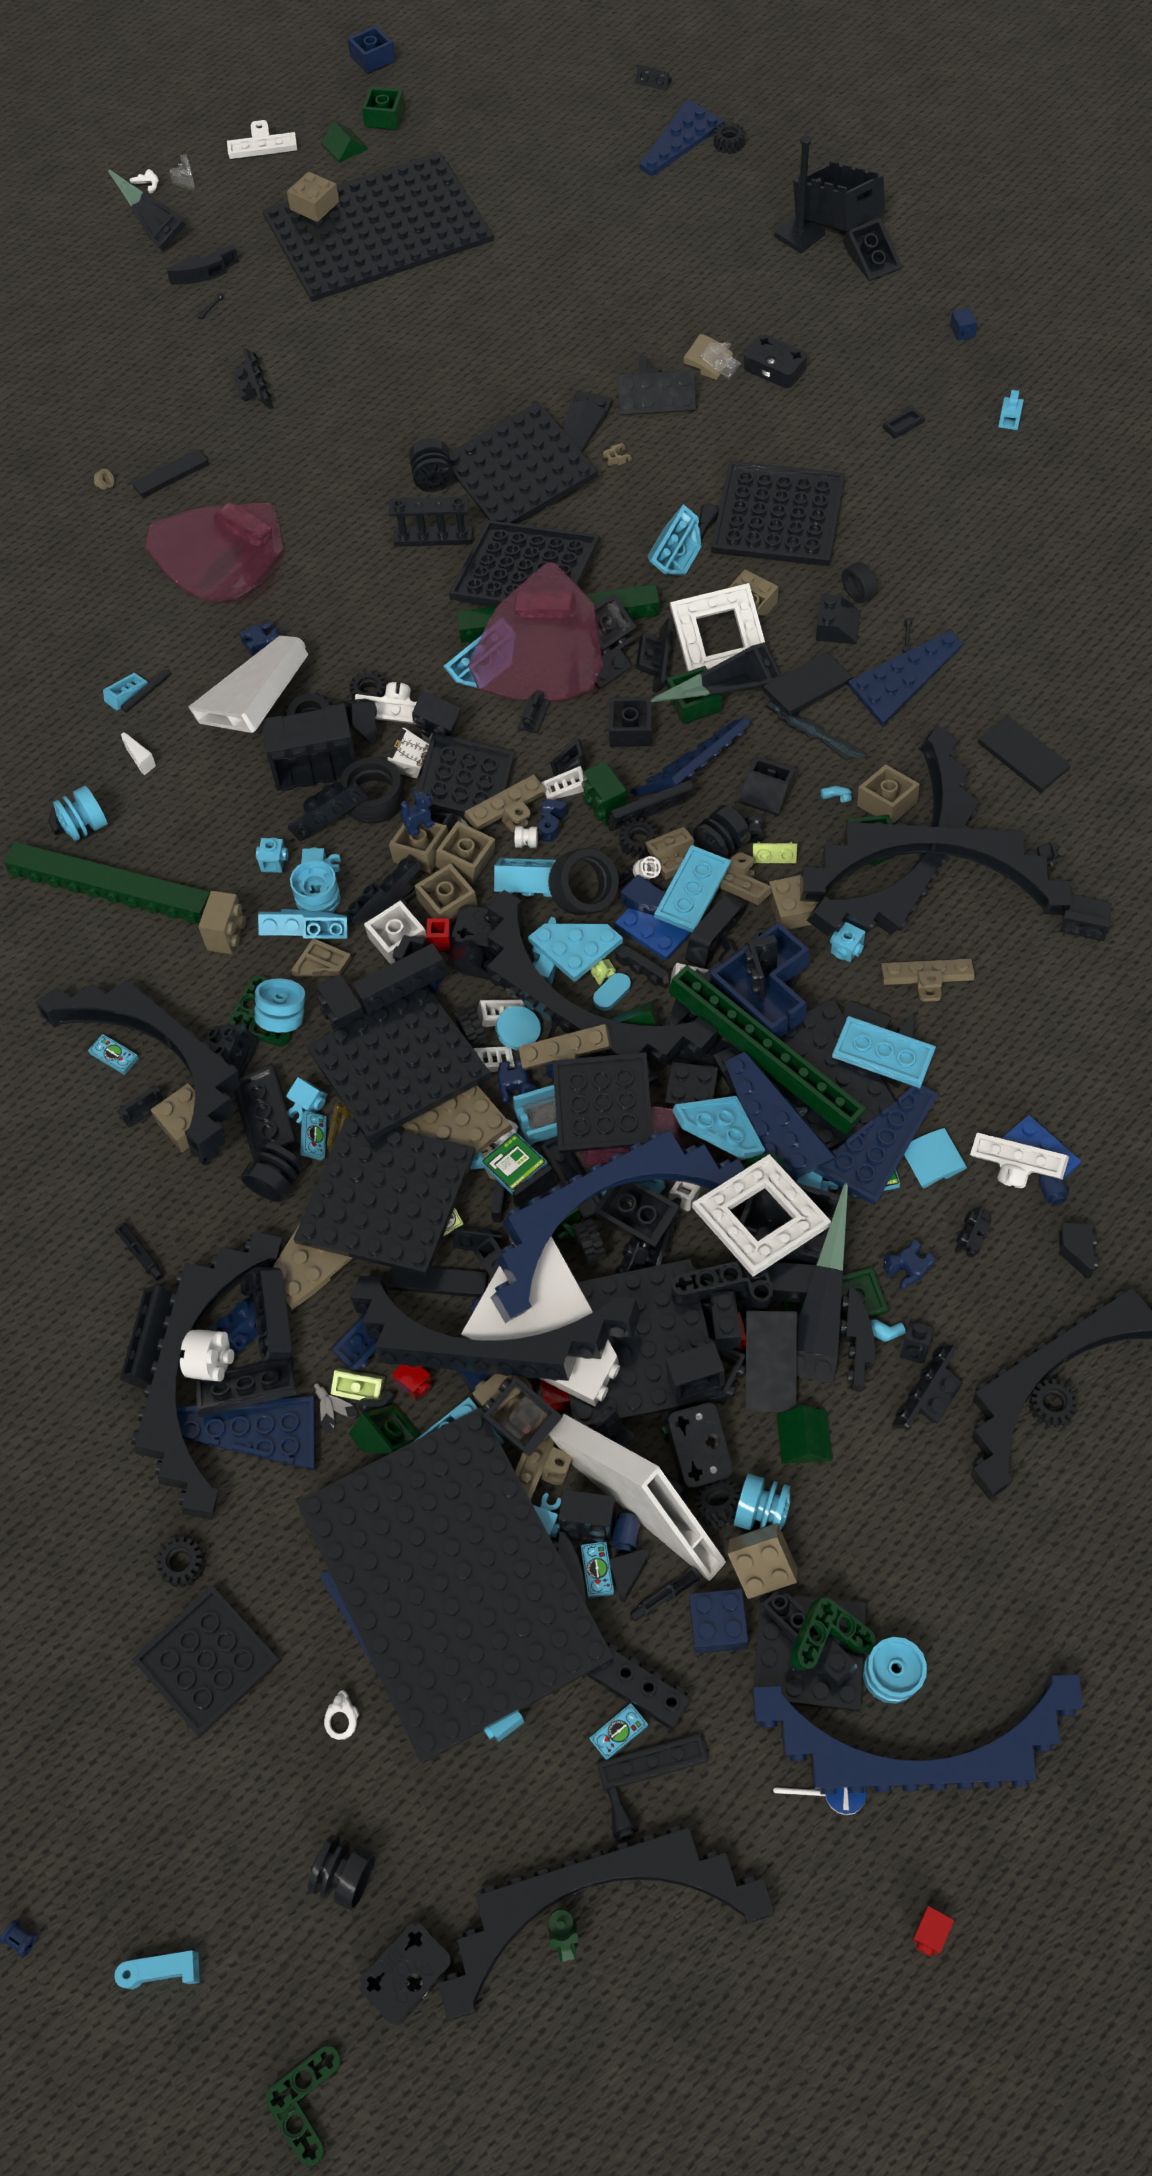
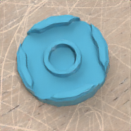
(517, 1027)

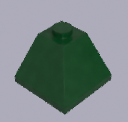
(383, 1430)

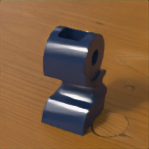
(549, 825)

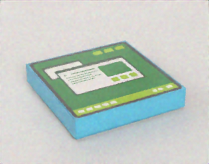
(513, 1162)

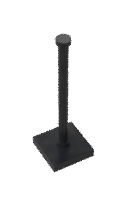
(800, 233)

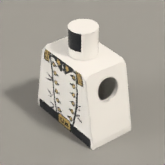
(408, 754)

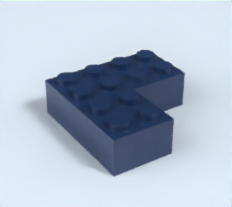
(781, 1005)

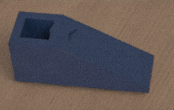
(642, 896)

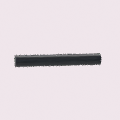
(145, 690)

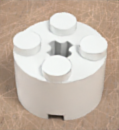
(206, 1355)

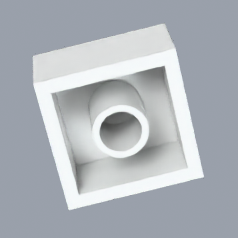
(390, 926)

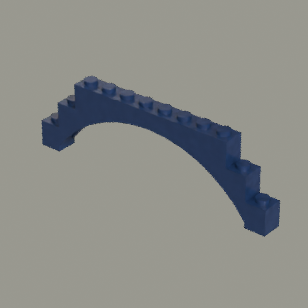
(535, 1224)
(1002, 1760)

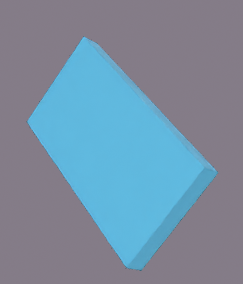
(692, 888)
(883, 1051)

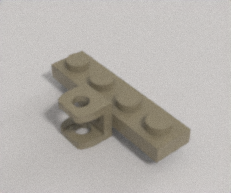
(507, 804)
(741, 882)
(927, 975)
(565, 1047)
(543, 1465)

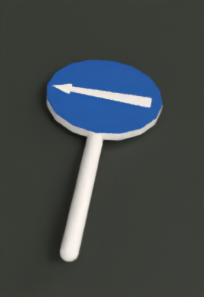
(840, 1802)

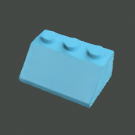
(522, 876)

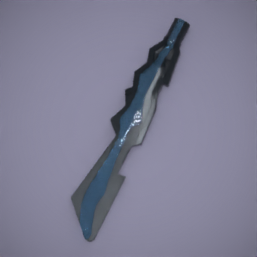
(815, 731)

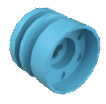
(80, 813)
(315, 887)
(761, 1505)

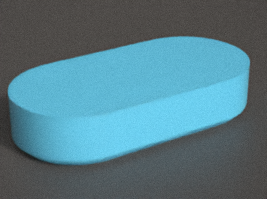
(612, 991)

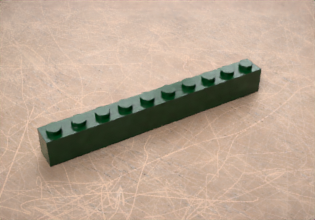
(637, 602)
(106, 882)
(767, 1050)

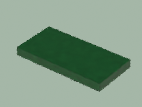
(865, 1285)

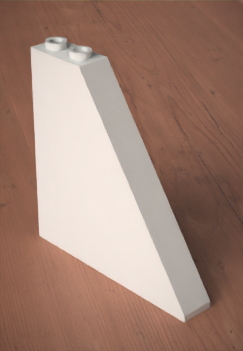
(253, 688)
(554, 1303)
(640, 1490)

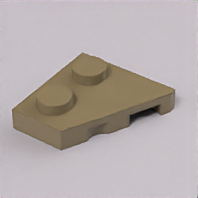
(321, 960)

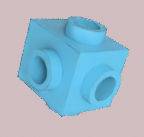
(271, 855)
(847, 942)

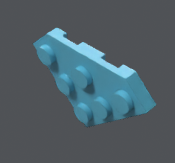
(575, 946)
(721, 1124)

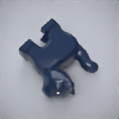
(255, 638)
(418, 813)
(513, 1080)
(910, 1262)

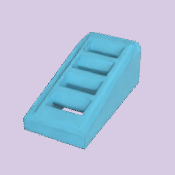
(116, 699)

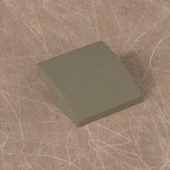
(693, 356)
(670, 850)

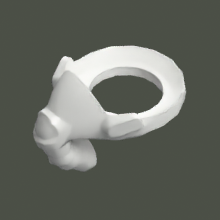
(149, 177)
(341, 1704)

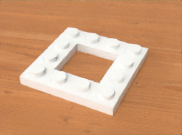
(689, 609)
(754, 1254)

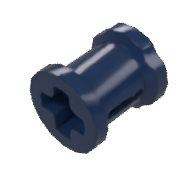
(18, 1938)

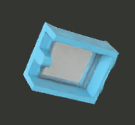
(536, 1114)

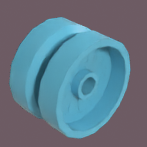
(279, 1005)
(909, 1669)

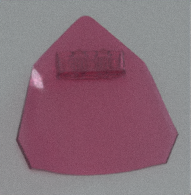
(217, 549)
(540, 641)

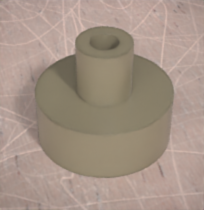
(103, 479)

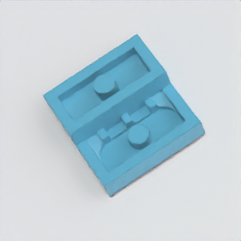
(934, 1157)

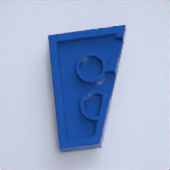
(652, 933)
(1033, 1134)

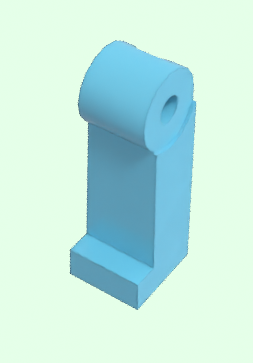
(135, 1972)

